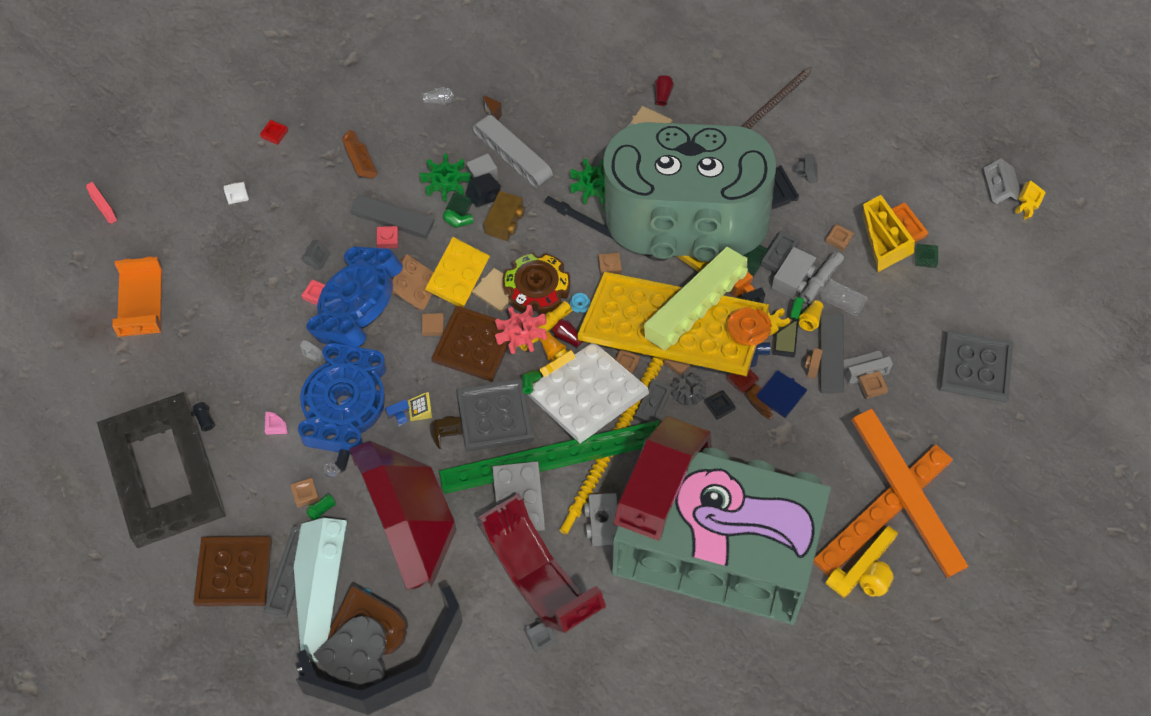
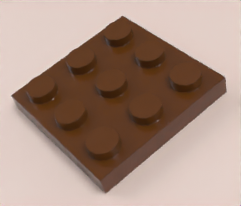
(471, 344)
(233, 571)

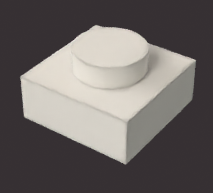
(236, 192)

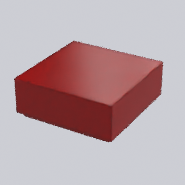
(274, 132)

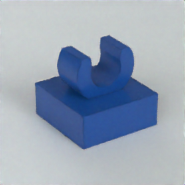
(398, 411)

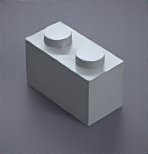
(794, 272)

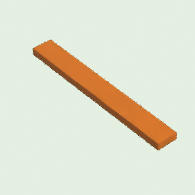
(909, 493)

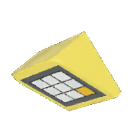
(420, 407)

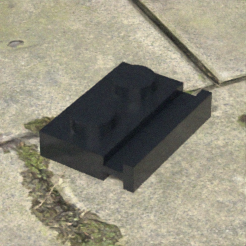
(783, 189)

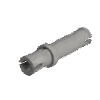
(817, 283)

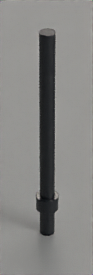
(565, 209)

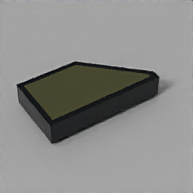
(786, 340)

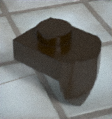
(445, 427)

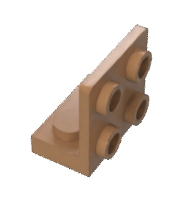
(411, 282)

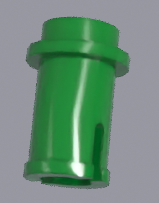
(320, 507)

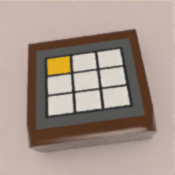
(492, 107)

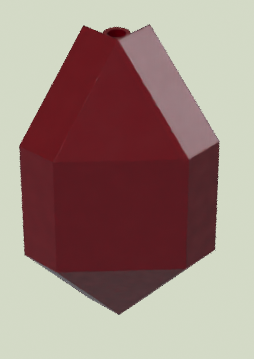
(409, 510)

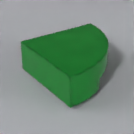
(797, 307)

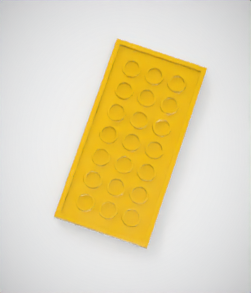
(627, 303)

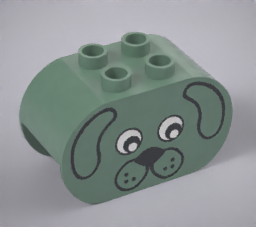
(688, 189)

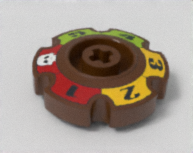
(536, 283)

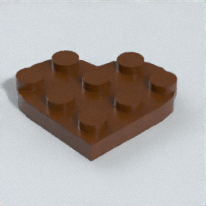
(361, 603)

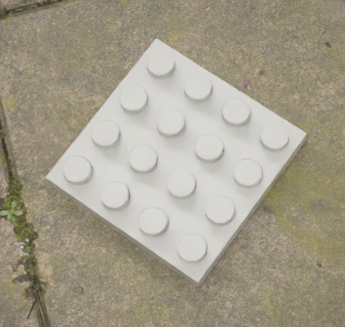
(587, 392)

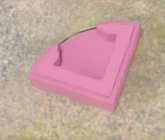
(274, 424)

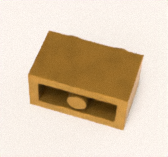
(504, 216)

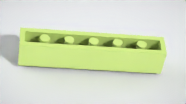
(696, 298)

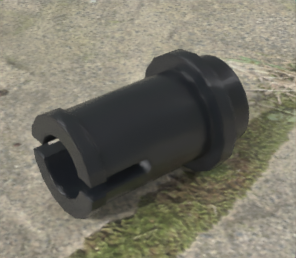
(202, 414)

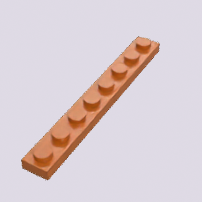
(878, 514)

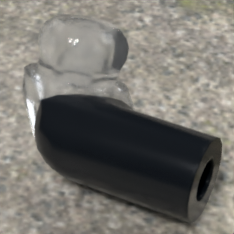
(337, 467)

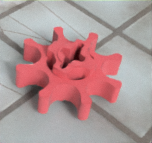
(521, 329)

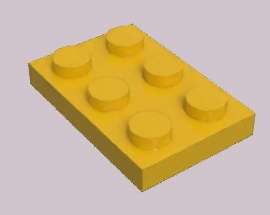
(457, 272)

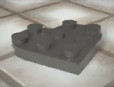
(355, 653)

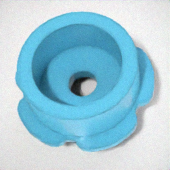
(580, 298)

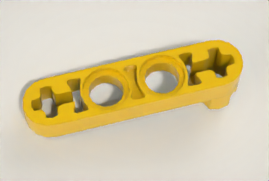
(845, 583)

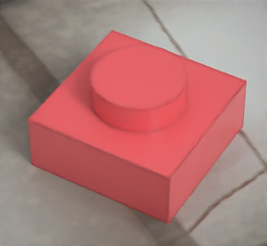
(387, 237)

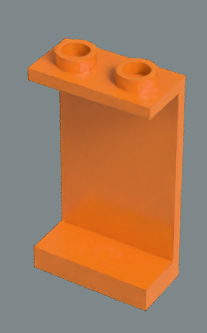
(139, 297)

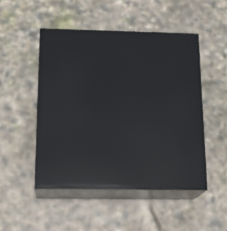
(720, 404)

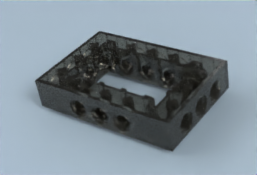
(179, 515)

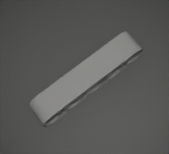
(512, 151)

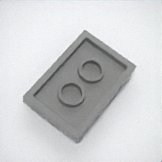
(521, 480)

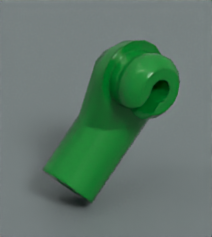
(456, 220)
(528, 379)

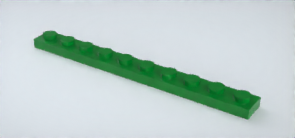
(550, 456)

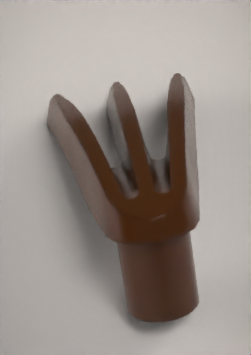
(756, 403)

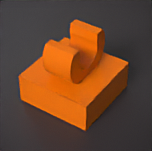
(742, 286)

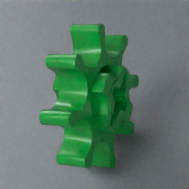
(445, 177)
(589, 181)

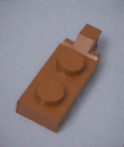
(359, 155)

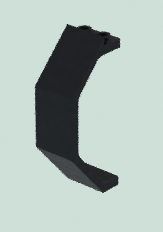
(394, 688)

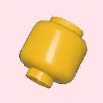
(876, 579)

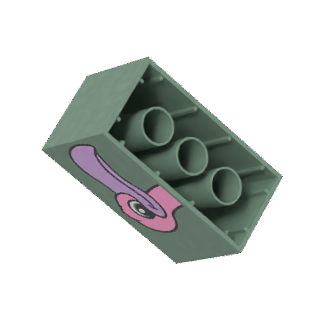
(733, 537)

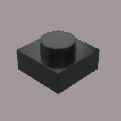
(756, 295)

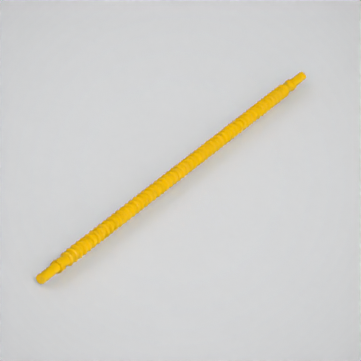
(598, 468)

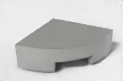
(311, 352)

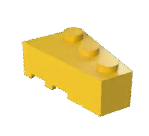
(886, 234)

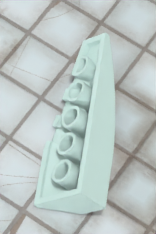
(317, 579)

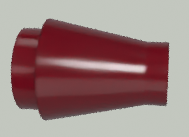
(663, 89)
(566, 331)

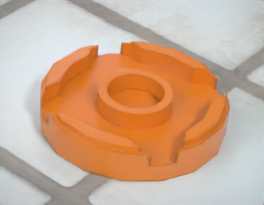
(749, 326)

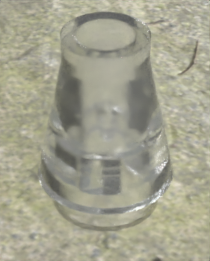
(439, 96)

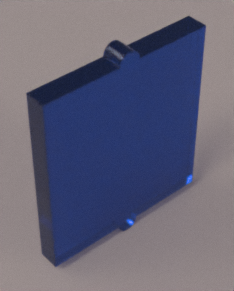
(781, 394)

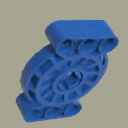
(355, 296)
(337, 379)

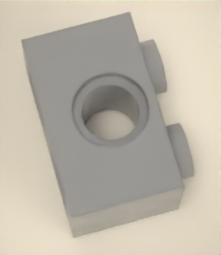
(601, 506)

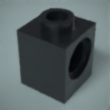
(483, 189)

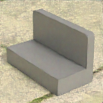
(1002, 181)
(865, 365)

